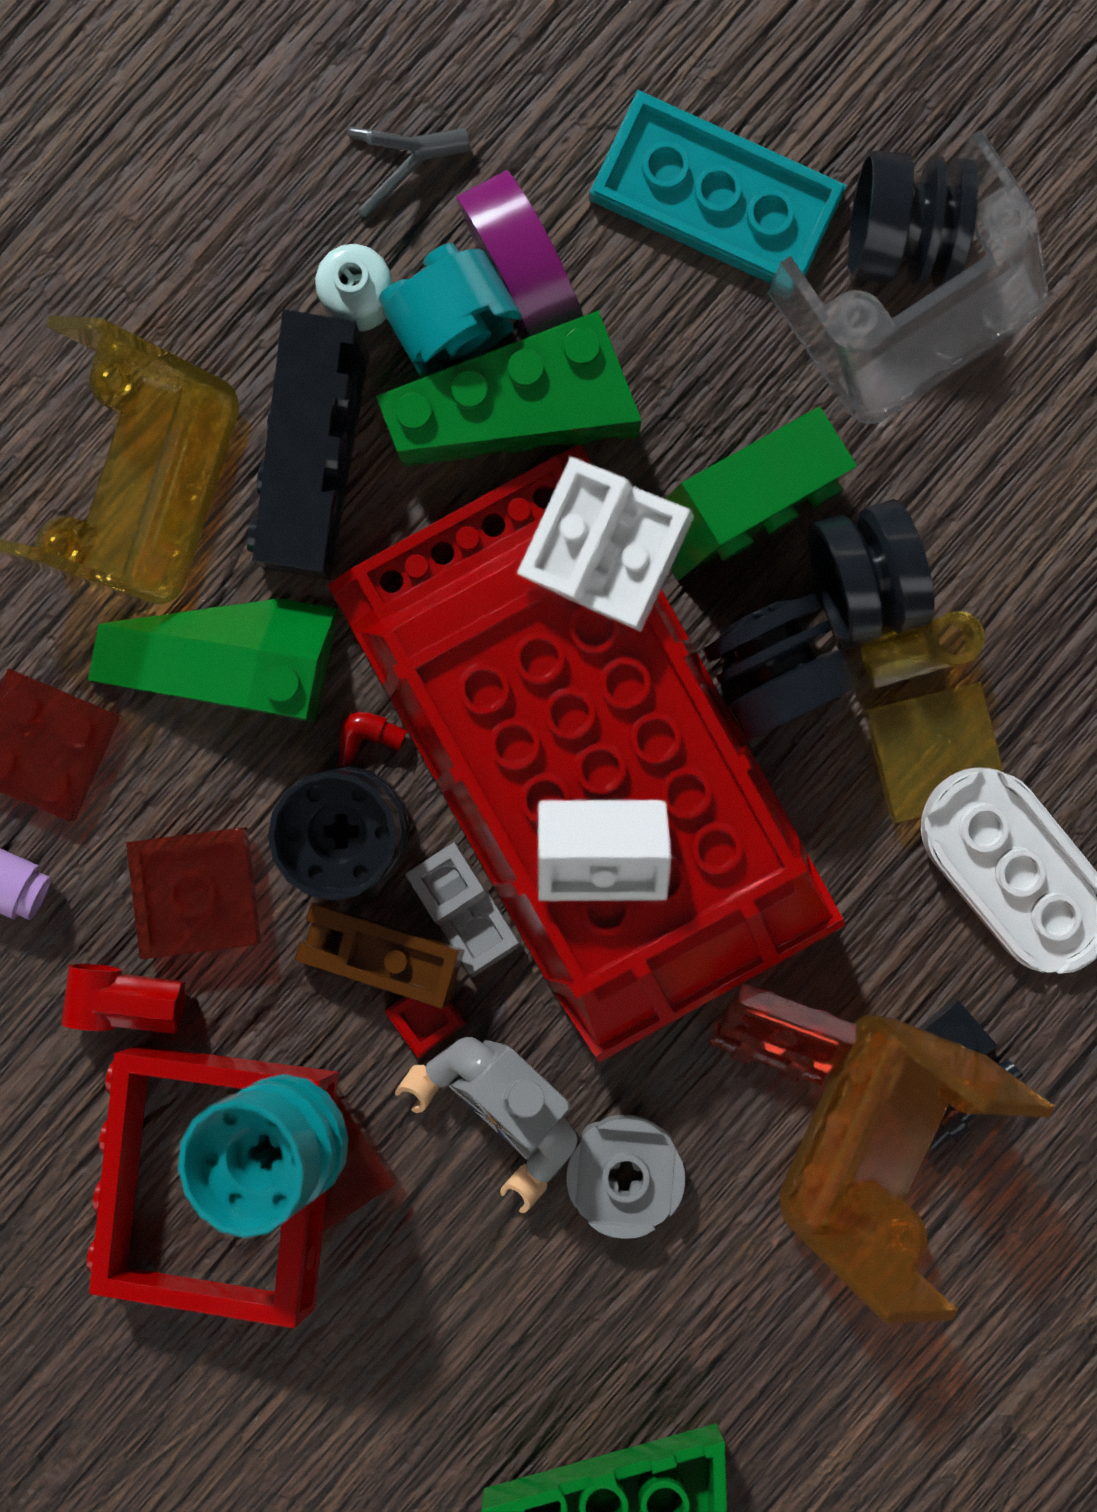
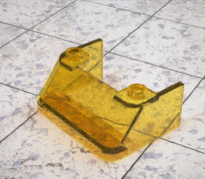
(155, 474)

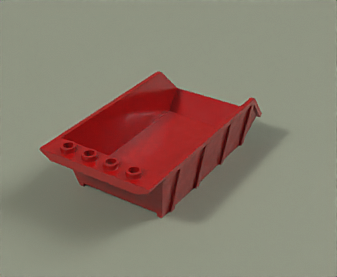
(554, 702)

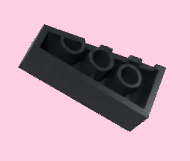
(308, 444)

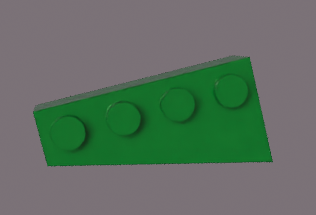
(516, 398)
(657, 1476)

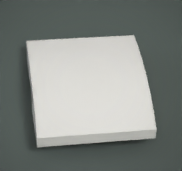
(605, 544)

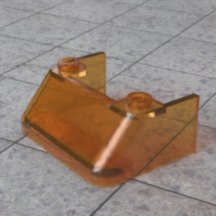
(866, 1152)

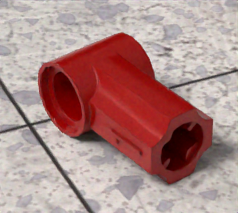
(105, 999)

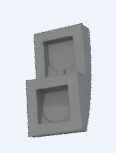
(463, 909)

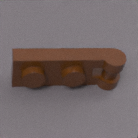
(381, 955)

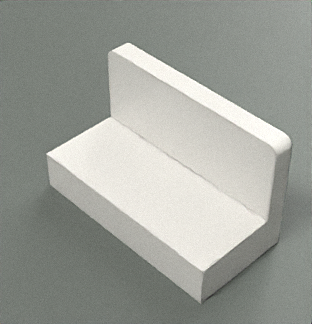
(603, 850)

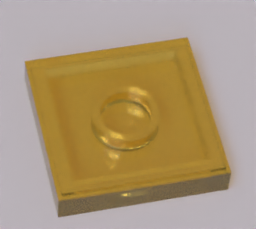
(928, 741)

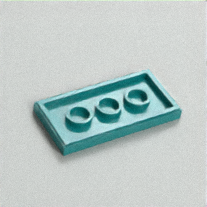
(714, 190)

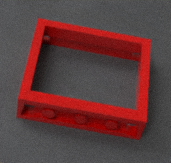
(116, 1193)

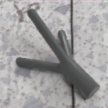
(421, 149)

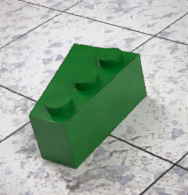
(759, 489)

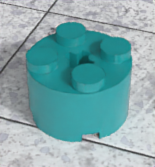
(450, 309)

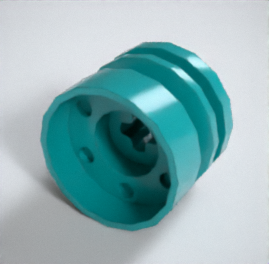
(262, 1154)

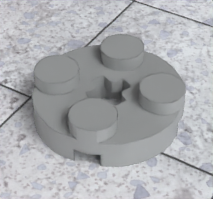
(647, 1201)

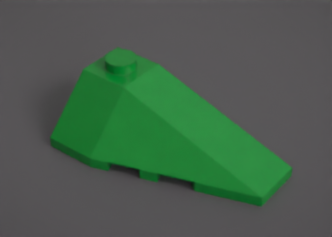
(235, 656)

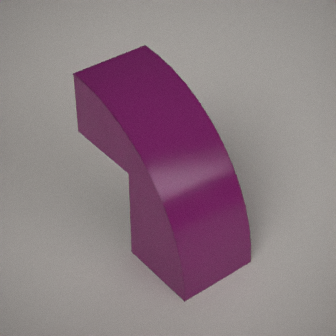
(520, 252)

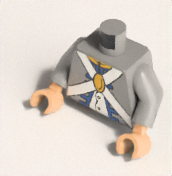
(508, 1098)

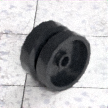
(871, 573)

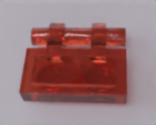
(783, 1035)

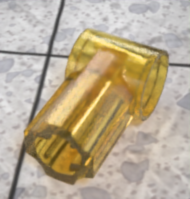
(918, 651)

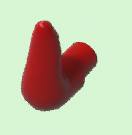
(368, 727)

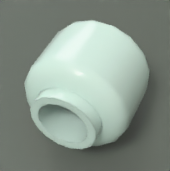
(351, 284)

